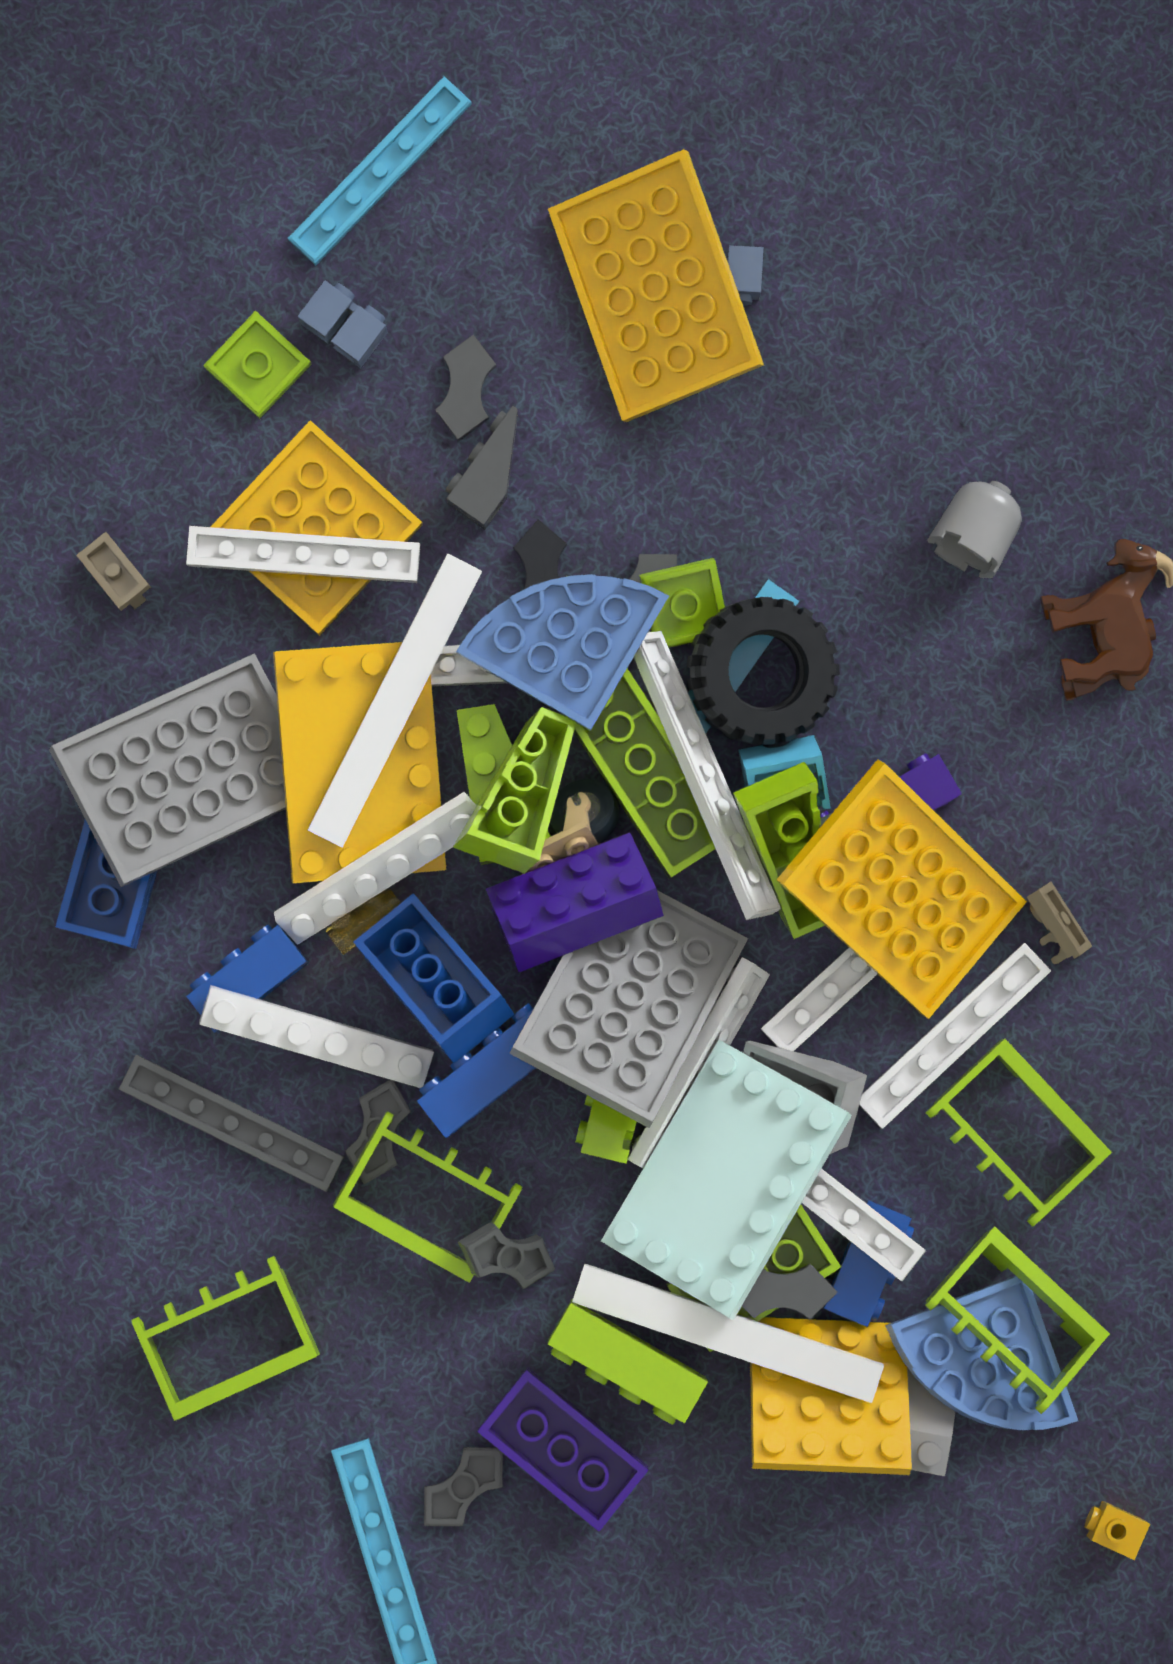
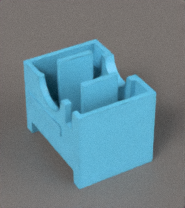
(763, 762)

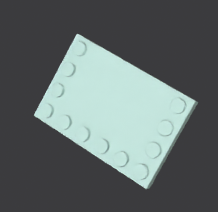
(726, 1179)

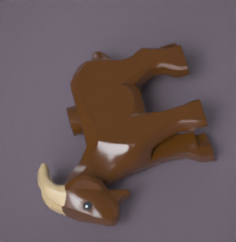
(1115, 621)

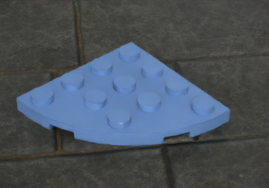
(566, 640)
(977, 1389)

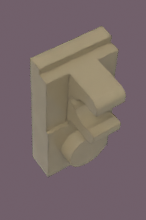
(114, 572)
(1052, 911)

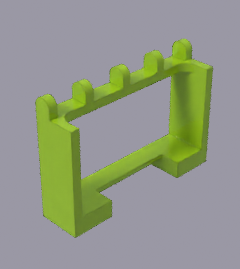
(1050, 1099)
(397, 1232)
(1076, 1320)
(244, 1380)

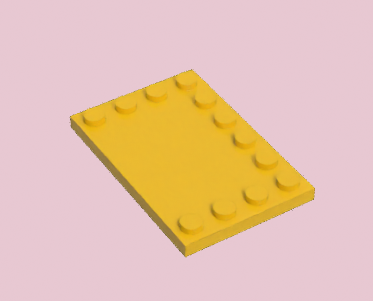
(655, 286)
(319, 713)
(902, 889)

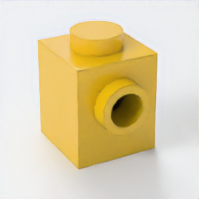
(1116, 1529)

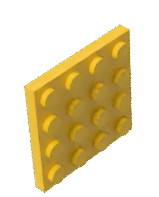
(324, 493)
(825, 1430)

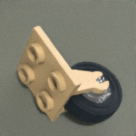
(582, 818)

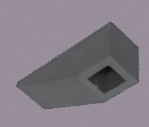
(485, 483)

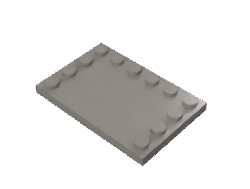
(179, 770)
(631, 1009)

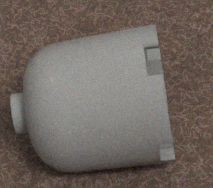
(978, 527)

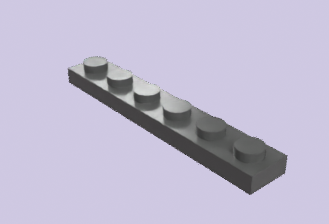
(231, 1123)

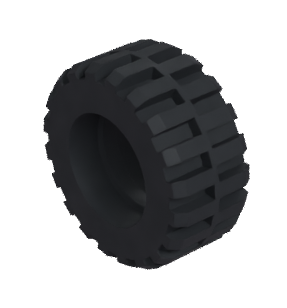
(812, 659)

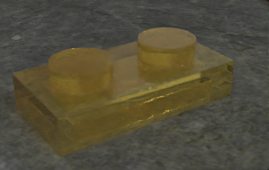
(358, 921)

